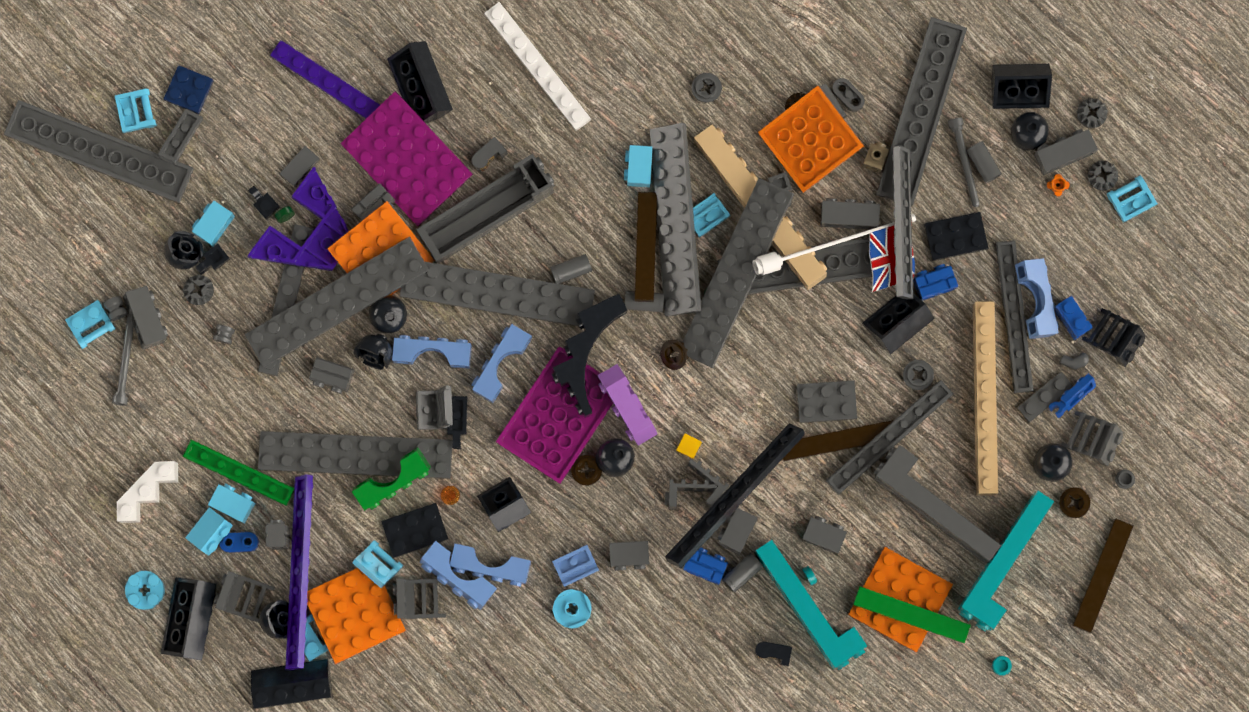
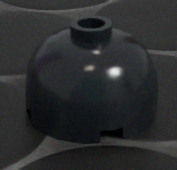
(1029, 131)
(183, 250)
(388, 314)
(374, 350)
(615, 457)
(1052, 462)
(275, 619)

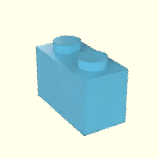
(639, 166)
(212, 223)
(231, 503)
(209, 531)

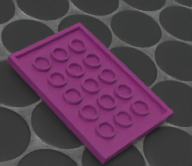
(406, 158)
(547, 425)

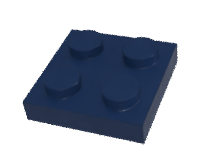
(188, 89)

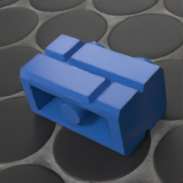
(935, 282)
(1072, 318)
(706, 566)

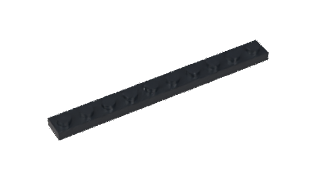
(734, 495)

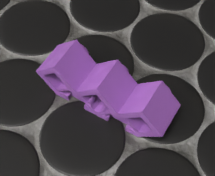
(626, 405)

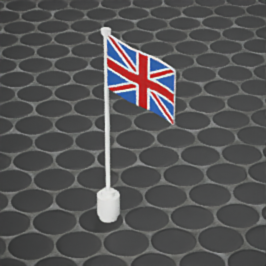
(880, 253)

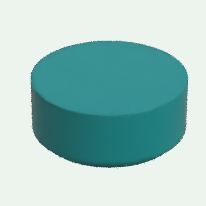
(808, 573)
(1001, 665)

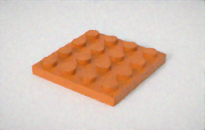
(811, 139)
(372, 237)
(907, 582)
(353, 614)

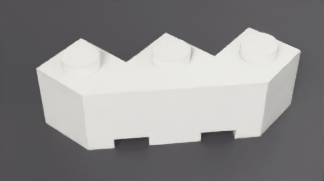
(145, 490)

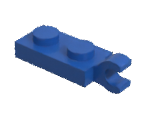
(1073, 395)

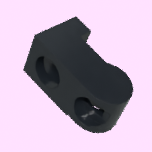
(777, 651)

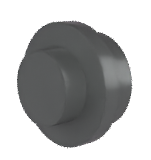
(1125, 479)

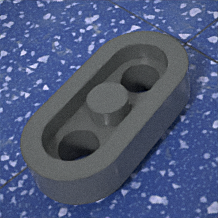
(848, 95)

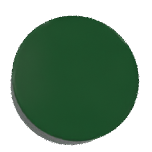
(284, 214)

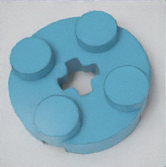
(152, 598)
(566, 618)

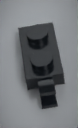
(459, 415)

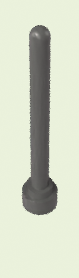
(956, 126)
(120, 396)

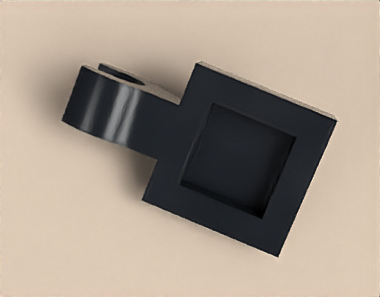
(265, 204)
(214, 258)

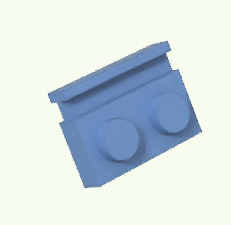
(575, 565)

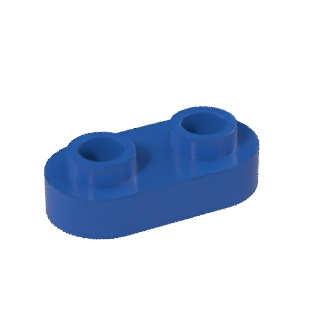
(238, 542)

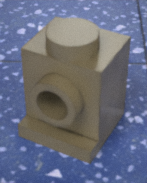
(872, 163)

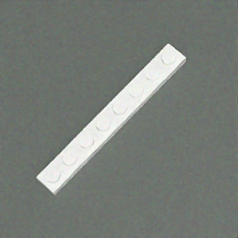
(537, 66)

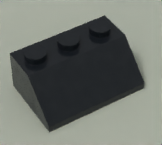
(1021, 86)
(898, 322)

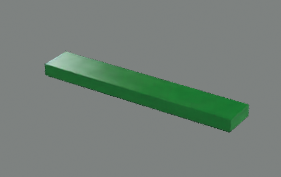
(238, 472)
(911, 614)

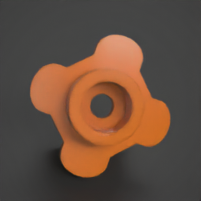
(1058, 179)

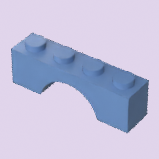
(1034, 276)
(513, 342)
(407, 350)
(514, 570)
(475, 591)

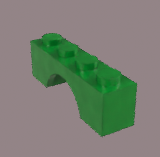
(371, 492)

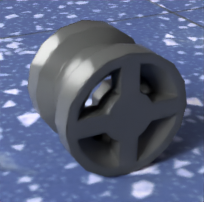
(224, 334)

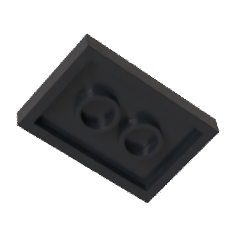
(956, 236)
(414, 530)

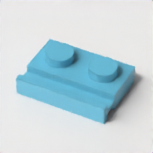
(708, 215)

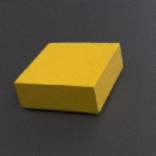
(689, 446)

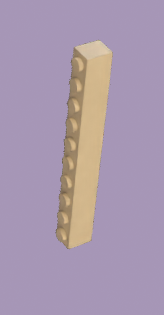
(742, 183)
(985, 399)

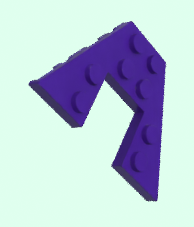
(314, 253)

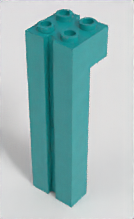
(978, 602)
(834, 648)

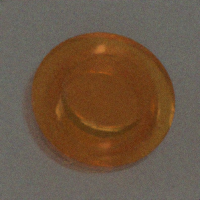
(450, 495)

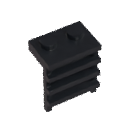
(1125, 342)

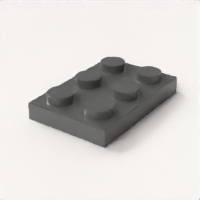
(827, 401)

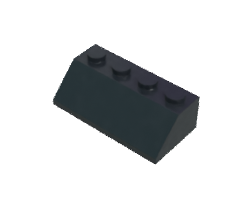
(420, 81)
(188, 618)
(283, 686)

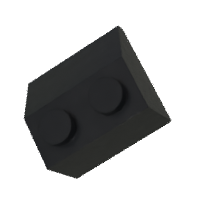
(504, 504)

